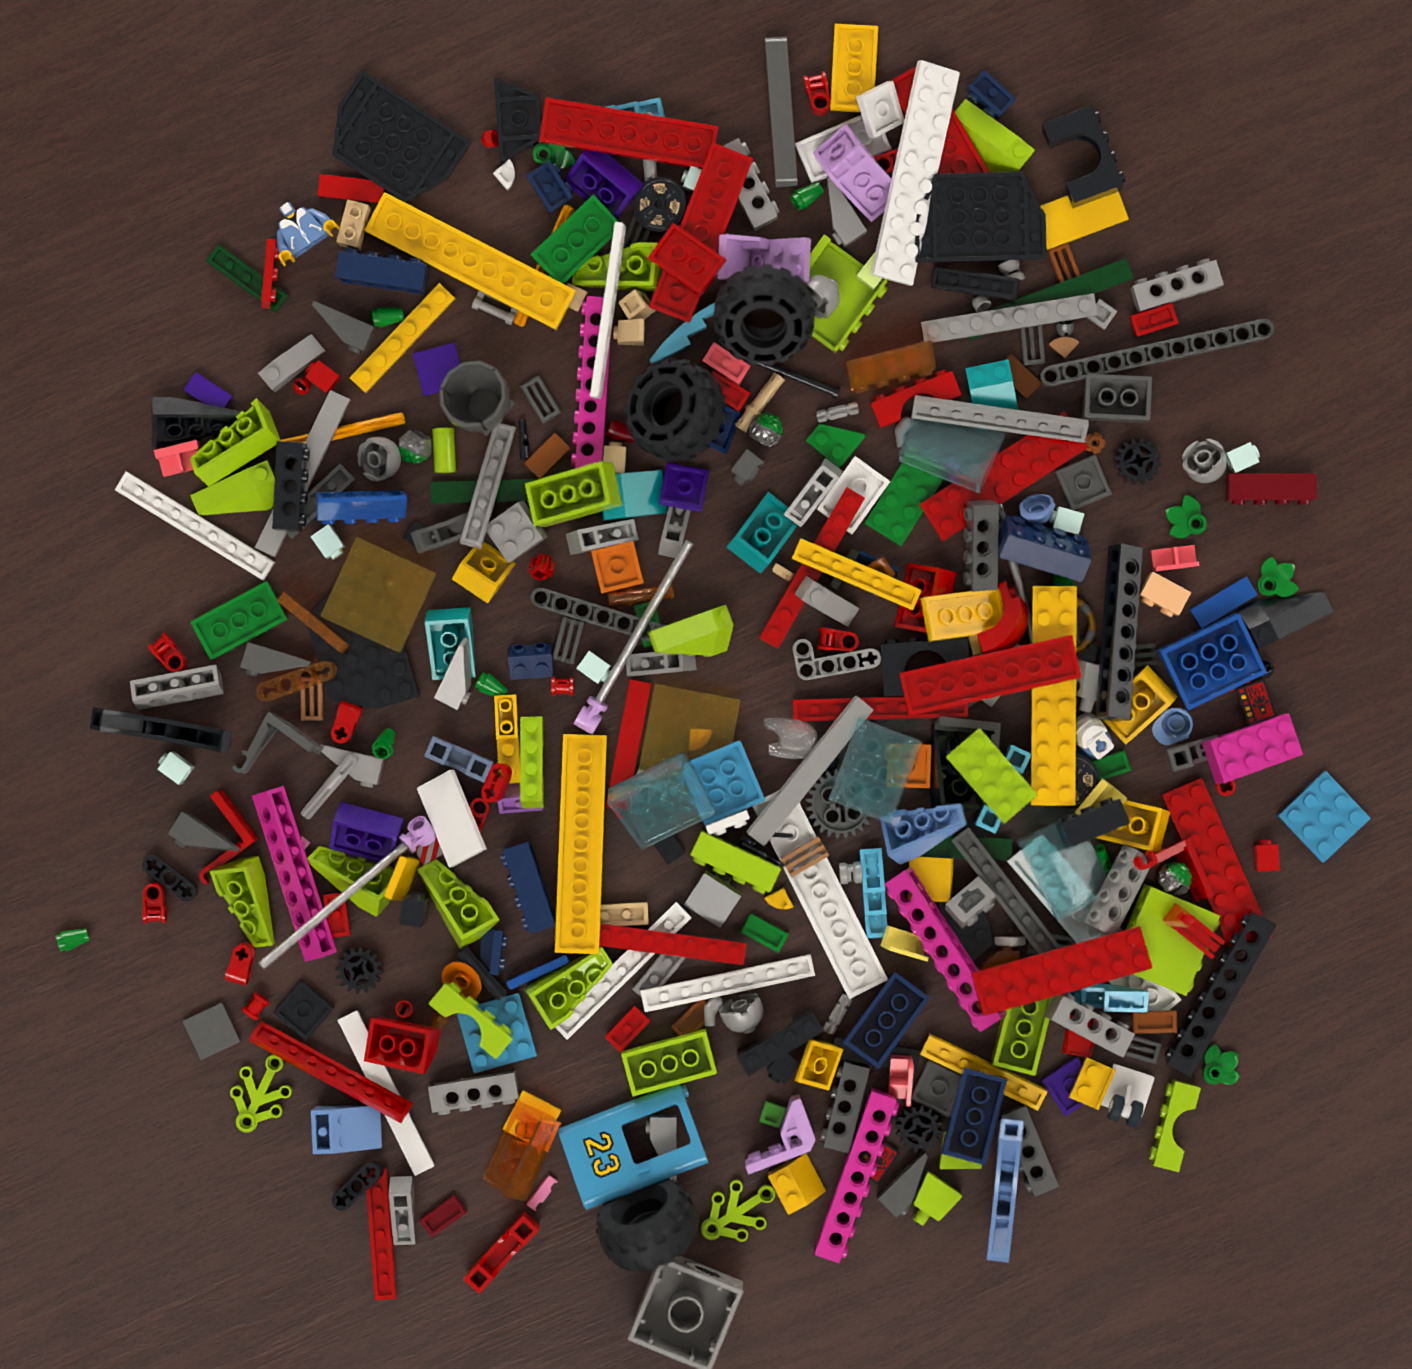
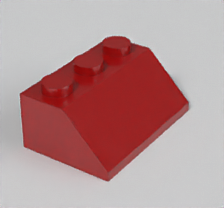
(932, 582)
(401, 1044)

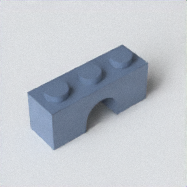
(458, 758)

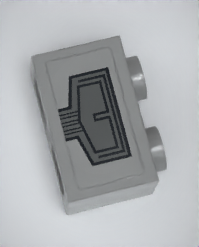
(970, 903)

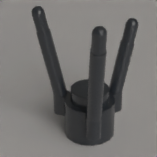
(750, 844)

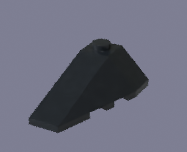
(184, 420)
(1278, 617)
(946, 782)

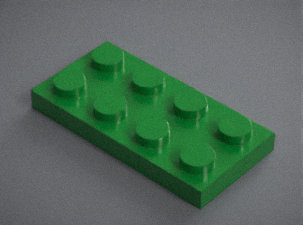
(575, 240)
(899, 504)
(239, 620)

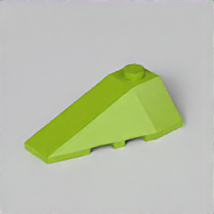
(995, 144)
(635, 270)
(241, 492)
(697, 635)
(344, 871)
(245, 891)
(461, 908)
(565, 987)

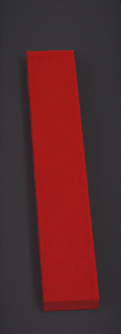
(630, 732)
(381, 1238)

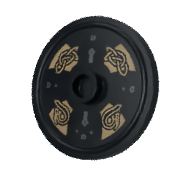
(660, 204)
(1086, 779)

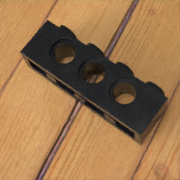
(284, 454)

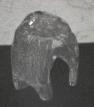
(795, 738)

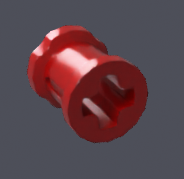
(562, 686)
(255, 1006)

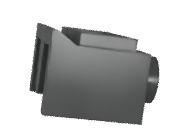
(746, 468)

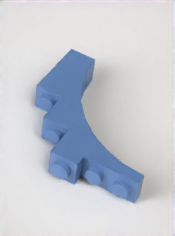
(1005, 1190)

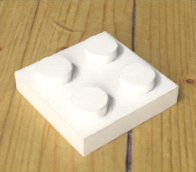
(880, 109)
(737, 819)

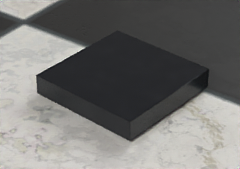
(304, 1010)

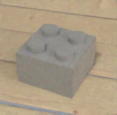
(515, 532)

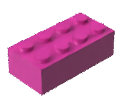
(1252, 748)

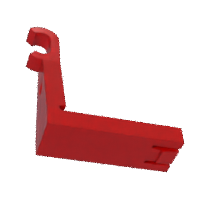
(239, 824)
(1184, 853)
(1192, 930)

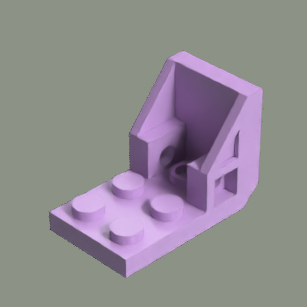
(855, 172)
(750, 250)
(793, 1123)

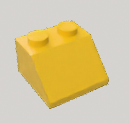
(483, 571)
(819, 1064)
(796, 1183)

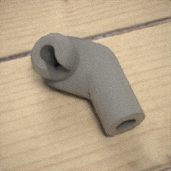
(902, 428)
(711, 1009)

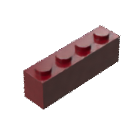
(1271, 487)

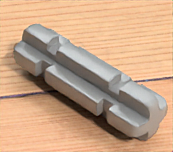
(837, 412)
(837, 1014)

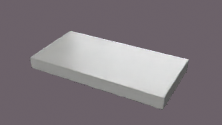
(807, 146)
(451, 818)

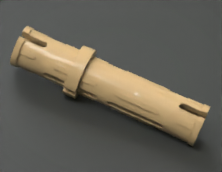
(757, 405)

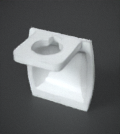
(1089, 731)

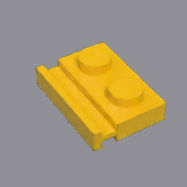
(1092, 1083)

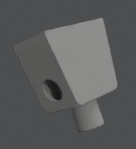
(1087, 685)

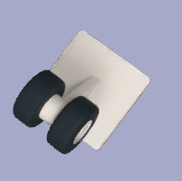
(1127, 1095)

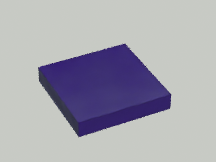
(434, 365)
(684, 487)
(1060, 1084)

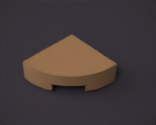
(1063, 345)

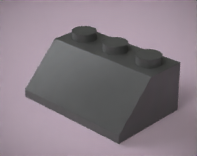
(1117, 398)

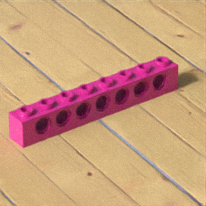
(589, 308)
(293, 871)
(944, 936)
(836, 1249)

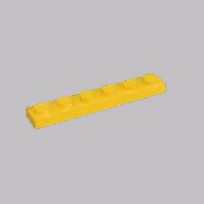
(402, 338)
(856, 574)
(957, 1058)

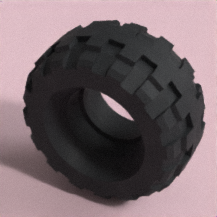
(764, 289)
(697, 420)
(648, 1226)

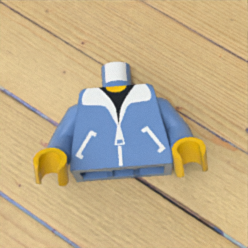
(301, 231)

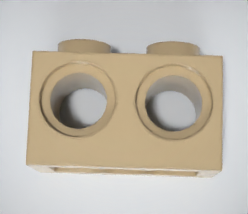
(353, 225)

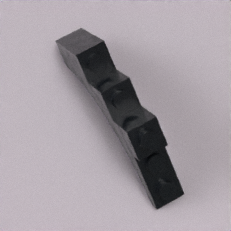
(160, 729)

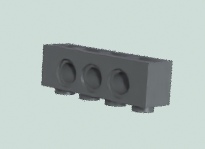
(988, 555)
(842, 1140)
(1046, 1179)

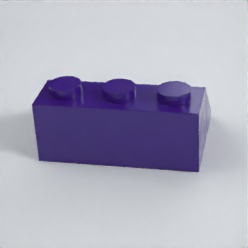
(606, 179)
(364, 832)

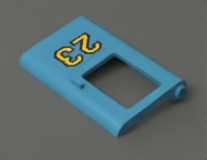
(602, 1157)

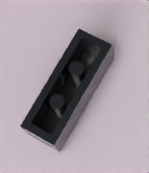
(1092, 822)
(415, 909)

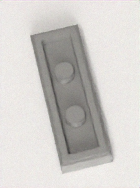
(658, 972)

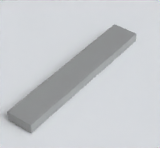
(487, 485)

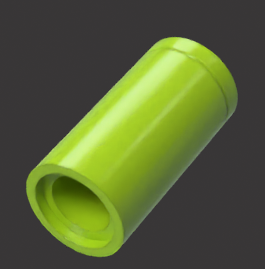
(444, 450)

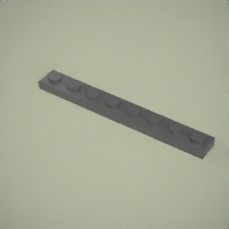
(1005, 892)

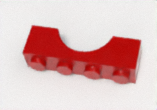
(888, 409)
(501, 1252)

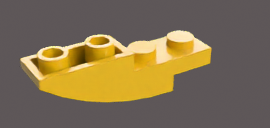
(508, 734)

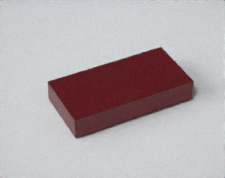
(443, 1215)

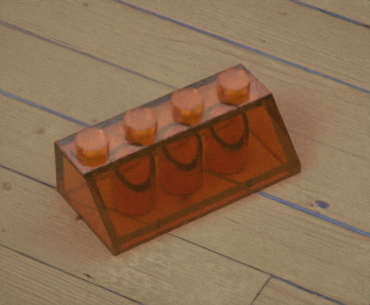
(890, 366)
(517, 1162)

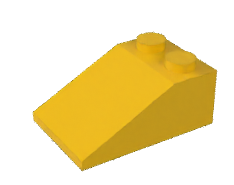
(1148, 701)
(1145, 827)

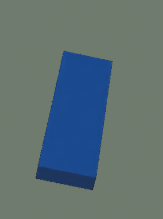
(1223, 602)
(538, 971)

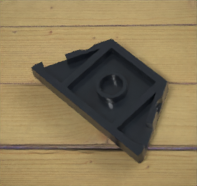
(516, 119)
(975, 938)

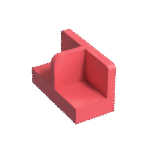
(725, 364)
(176, 458)
(1173, 558)
(901, 1077)

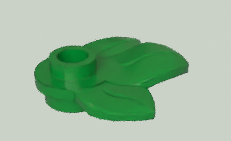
(556, 154)
(1183, 516)
(1279, 577)
(1223, 1064)

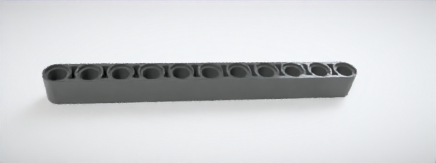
(1165, 347)

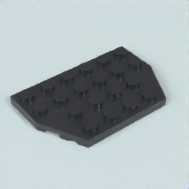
(394, 140)
(982, 219)
(366, 670)

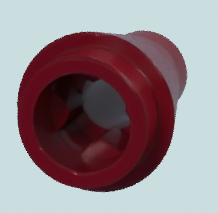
(618, 431)

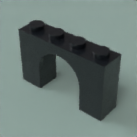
(1085, 126)
(896, 656)
(760, 1054)

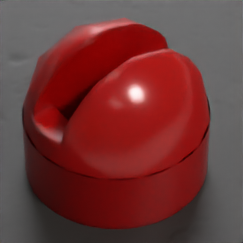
(490, 138)
(303, 381)
(408, 1011)

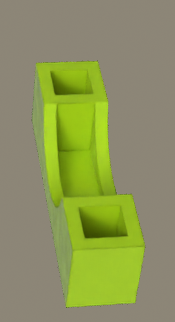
(531, 762)
(493, 1036)
(1181, 1097)

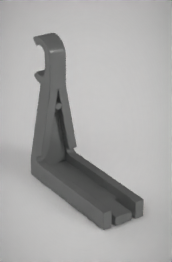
(268, 728)
(991, 729)

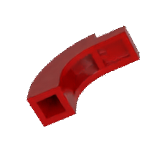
(1011, 625)

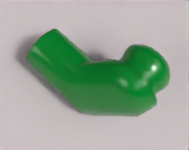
(1103, 857)

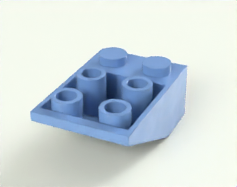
(345, 1128)

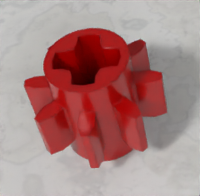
(541, 566)

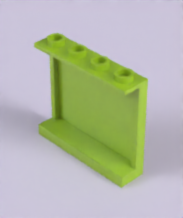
(855, 296)
(1171, 955)

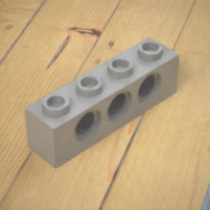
(757, 217)
(1210, 280)
(176, 687)
(1117, 892)
(1116, 1042)
(443, 1106)

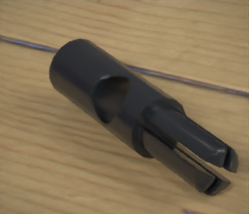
(524, 449)

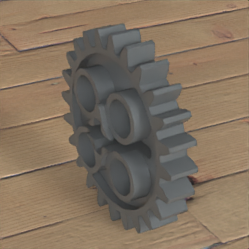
(820, 807)

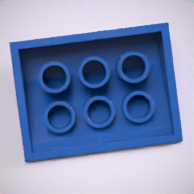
(361, 505)
(1212, 661)

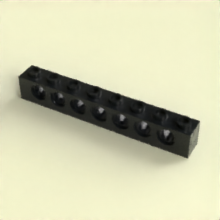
(1119, 632)
(1187, 1062)

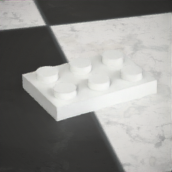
(862, 480)

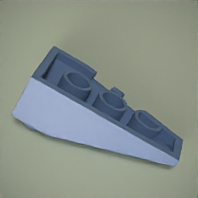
(920, 830)

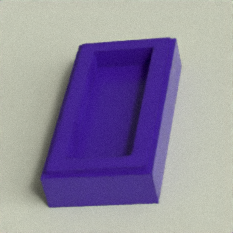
(207, 391)

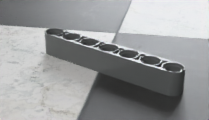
(781, 111)
(592, 616)

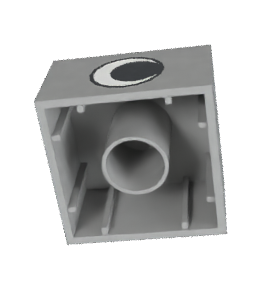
(686, 1312)

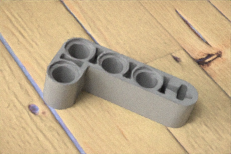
(837, 660)

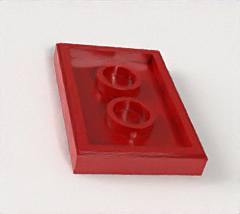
(687, 259)

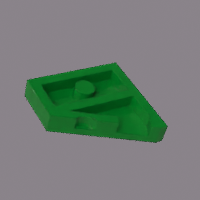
(834, 443)

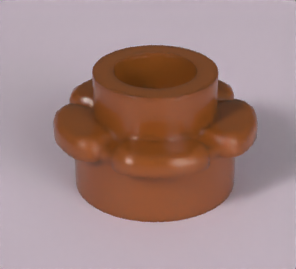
(1095, 437)

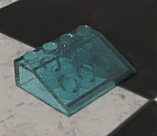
(952, 451)
(875, 770)
(661, 800)
(1065, 876)

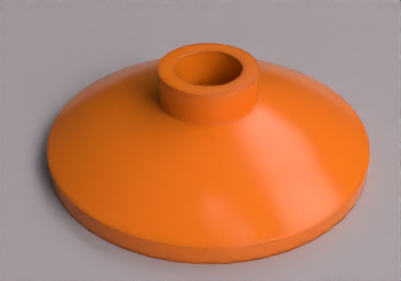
(464, 977)

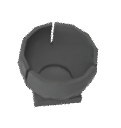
(476, 397)

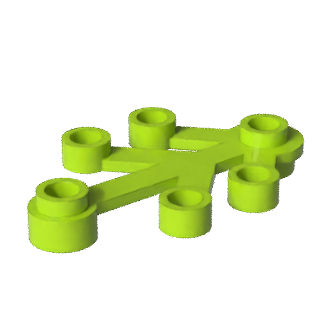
(258, 1096)
(734, 1213)

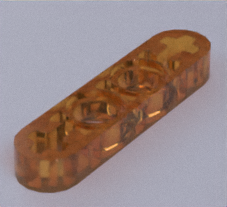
(312, 622)
(296, 682)

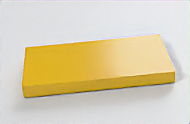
(852, 65)
(1069, 223)
(961, 613)

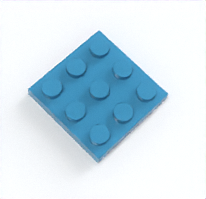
(728, 780)
(1323, 816)
(512, 1014)

